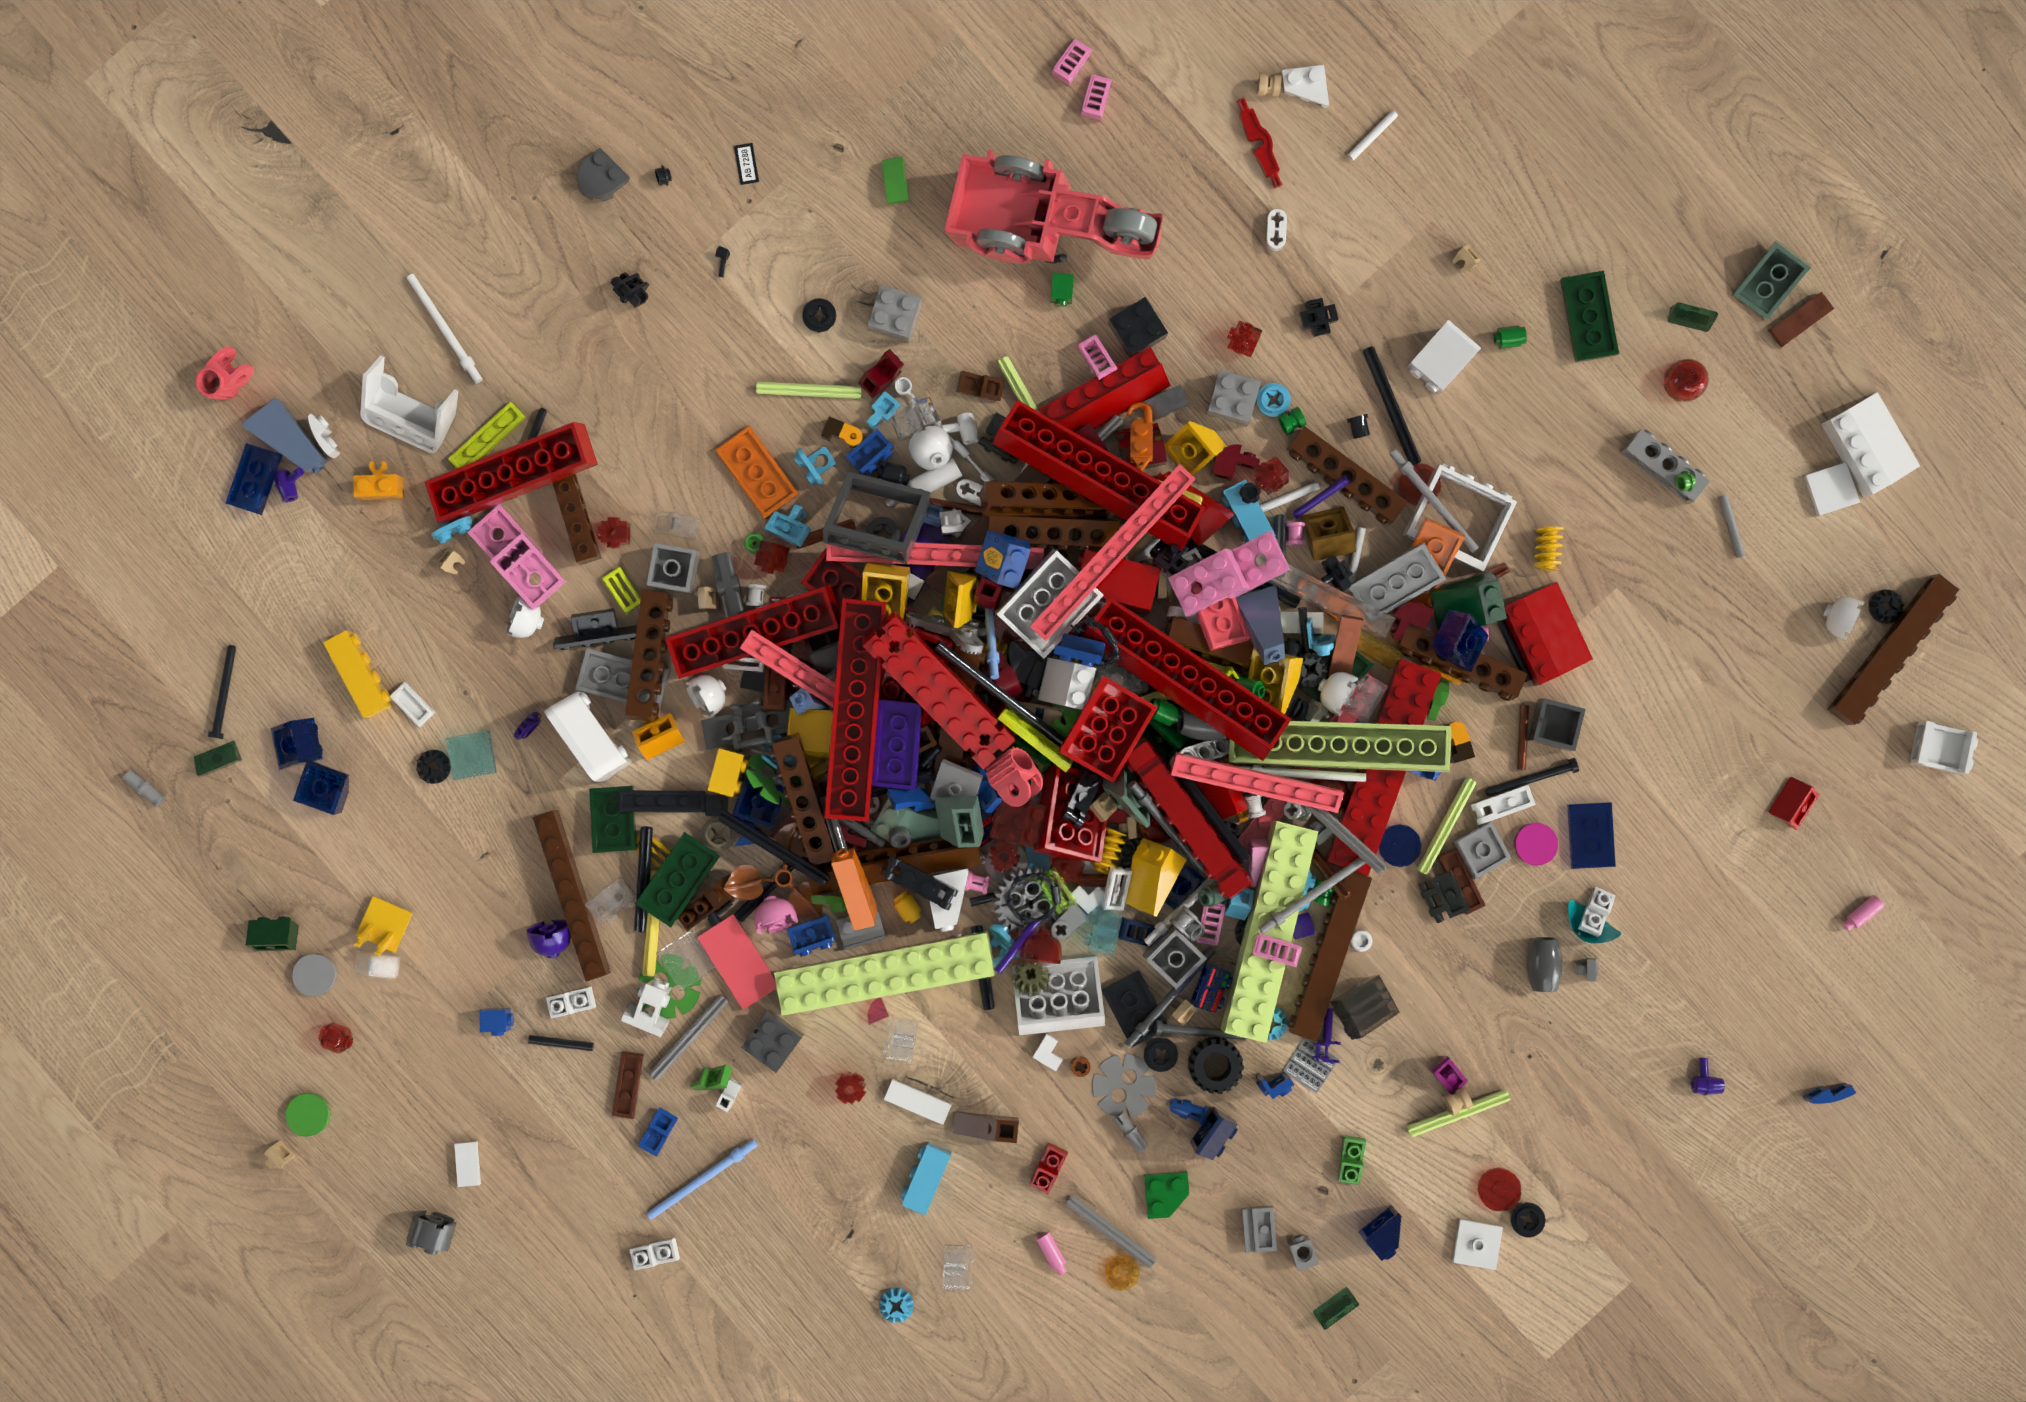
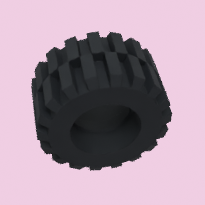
(1220, 1083)

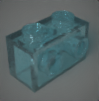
(1104, 931)

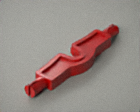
(1255, 132)

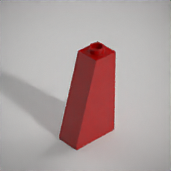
(1212, 518)

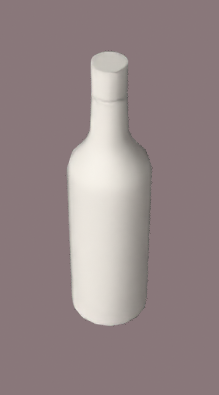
(933, 479)

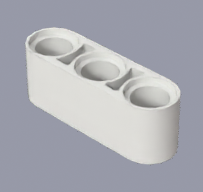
(1207, 750)

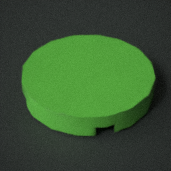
(307, 1114)

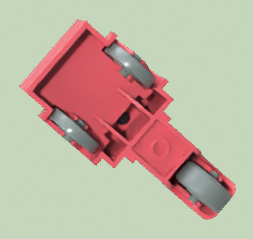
(1019, 209)

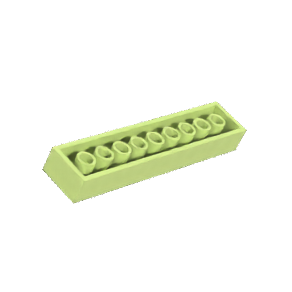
(1356, 747)
(885, 973)
(1256, 978)

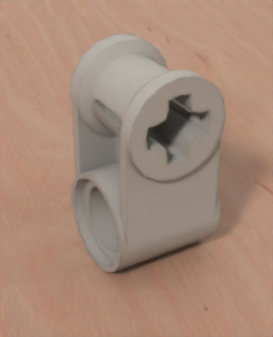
(1070, 919)
(1188, 924)

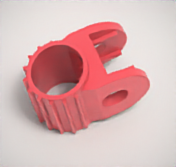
(230, 378)
(1012, 772)

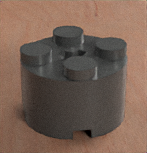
(431, 1232)

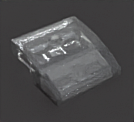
(686, 960)

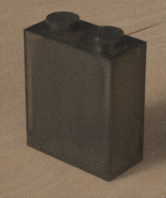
(1364, 1007)

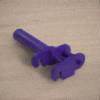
(1327, 1036)

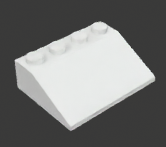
(1870, 445)
(1036, 595)
(1068, 1003)

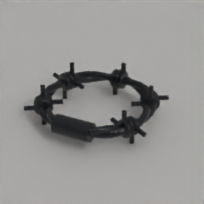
(1115, 655)
(1055, 892)

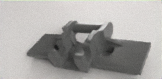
(745, 719)

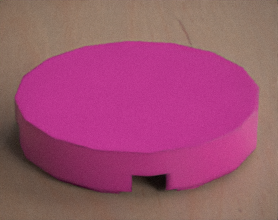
(1536, 844)

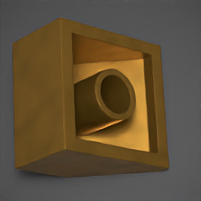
(1329, 533)

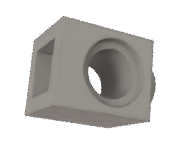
(1307, 1260)

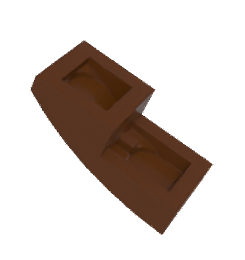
(980, 386)

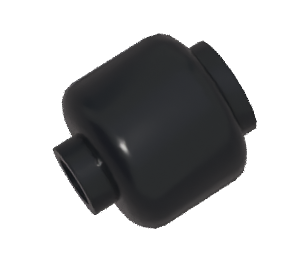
(894, 473)

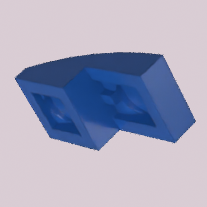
(987, 794)
(903, 798)
(1824, 1095)
(658, 1132)

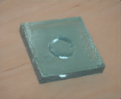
(471, 755)

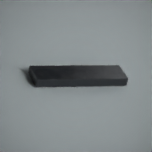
(661, 801)

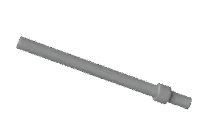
(1407, 469)
(1279, 917)

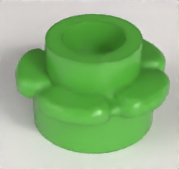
(1685, 481)
(748, 544)

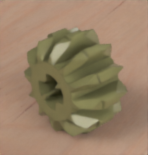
(1033, 985)

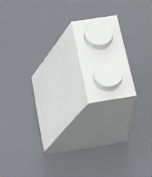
(1443, 357)
(1066, 683)
(944, 918)

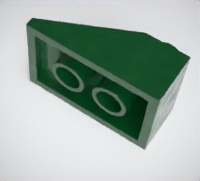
(1476, 595)

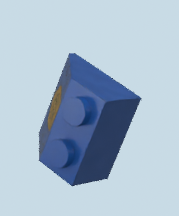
(1003, 559)

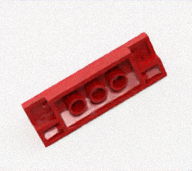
(1111, 395)

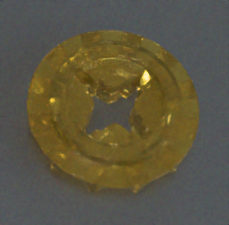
(1125, 1263)

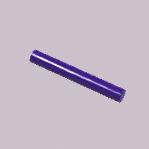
(1320, 497)
(1015, 947)

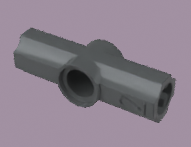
(728, 584)

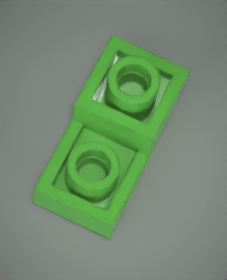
(895, 180)
(1351, 1160)

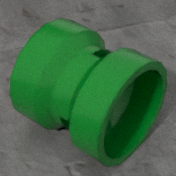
(1292, 420)
(1323, 899)

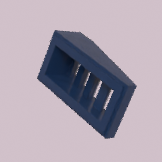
(1133, 923)

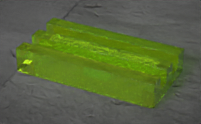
(1065, 905)

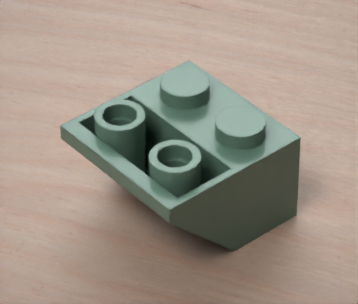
(960, 820)

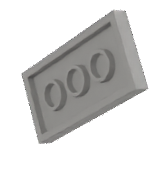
(1399, 579)
(610, 677)

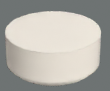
(1361, 940)

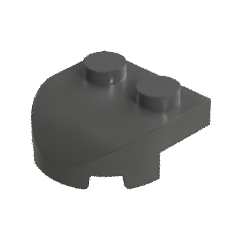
(600, 176)

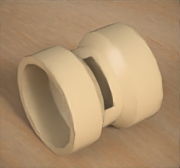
(1273, 88)
(1457, 1101)

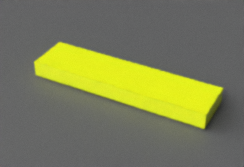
(488, 436)
(1034, 738)

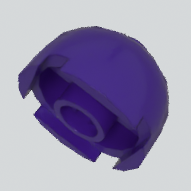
(549, 939)

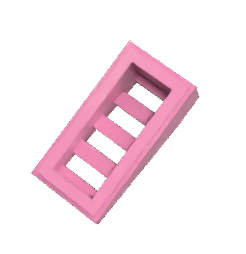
(1064, 76)
(1091, 112)
(1087, 345)
(1257, 851)
(1221, 907)
(1295, 953)

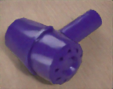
(286, 485)
(1704, 1083)

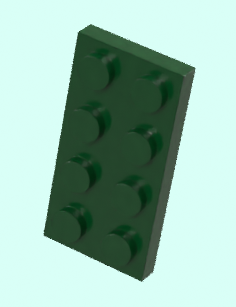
(1589, 316)
(677, 879)

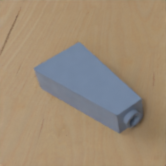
(284, 433)
(1264, 623)

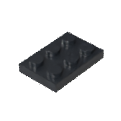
(1131, 1003)

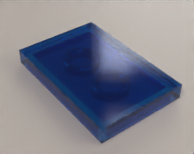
(253, 479)
(1591, 835)

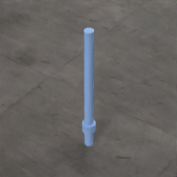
(992, 656)
(736, 1155)

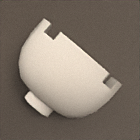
(931, 448)
(1842, 616)
(523, 619)
(1336, 691)
(707, 694)

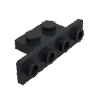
(594, 628)

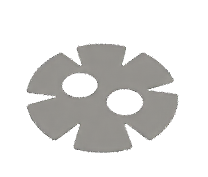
(1141, 1087)

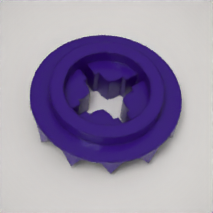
(528, 726)

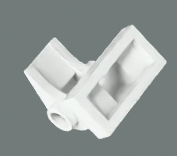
(654, 994)

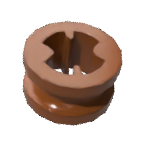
(1077, 1072)

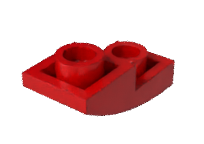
(1048, 1168)

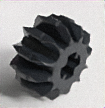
(1297, 709)

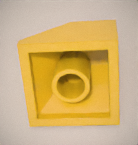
(1194, 447)

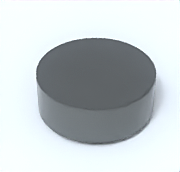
(899, 837)

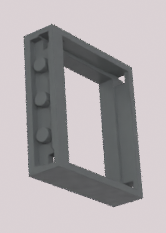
(870, 543)

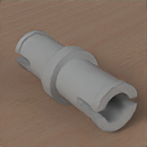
(143, 788)

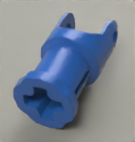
(1186, 1109)

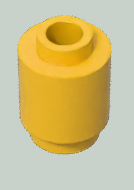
(907, 907)

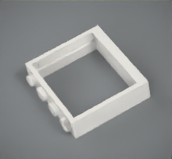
(1482, 489)

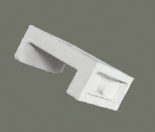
(1943, 748)

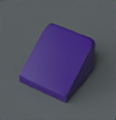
(1303, 926)

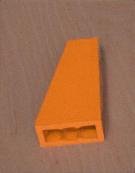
(855, 889)

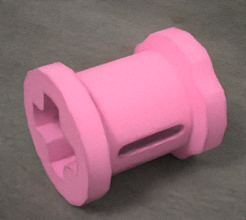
(1295, 533)
(974, 878)

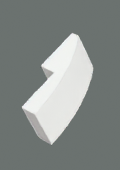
(320, 432)
(1596, 911)
(571, 1002)
(654, 1254)

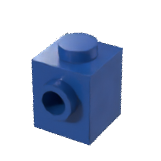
(496, 1020)

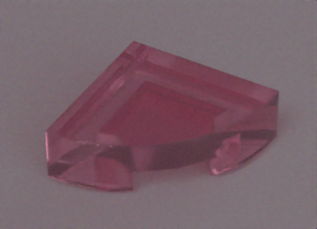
(877, 1011)

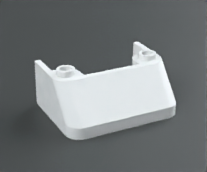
(401, 415)
(587, 737)

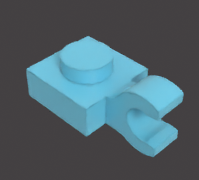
(884, 409)

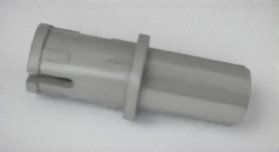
(1130, 1132)

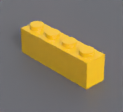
(357, 674)

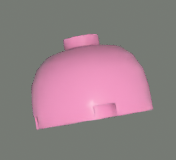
(774, 915)

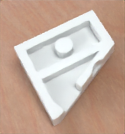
(1306, 83)

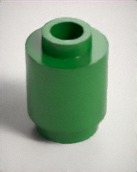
(1510, 337)
(1254, 686)
(1166, 712)

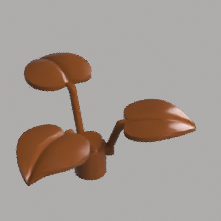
(746, 884)

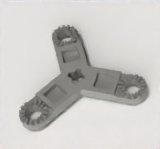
(964, 636)

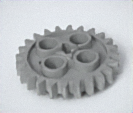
(1021, 905)

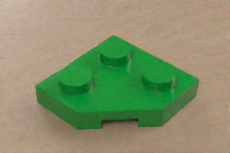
(1165, 1193)

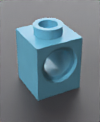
(1240, 905)

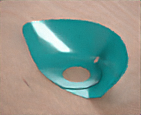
(1575, 913)

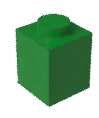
(1062, 289)

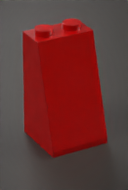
(1127, 583)

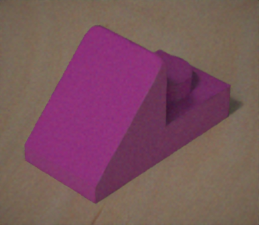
(1448, 1074)

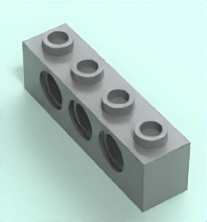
(1653, 465)

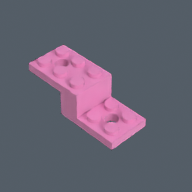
(516, 557)
(1229, 573)

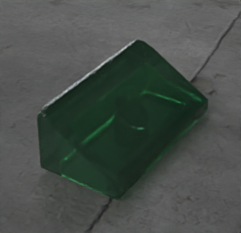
(1692, 317)
(217, 759)
(1336, 1308)

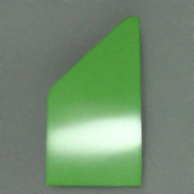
(1440, 698)
(837, 903)
(713, 1079)

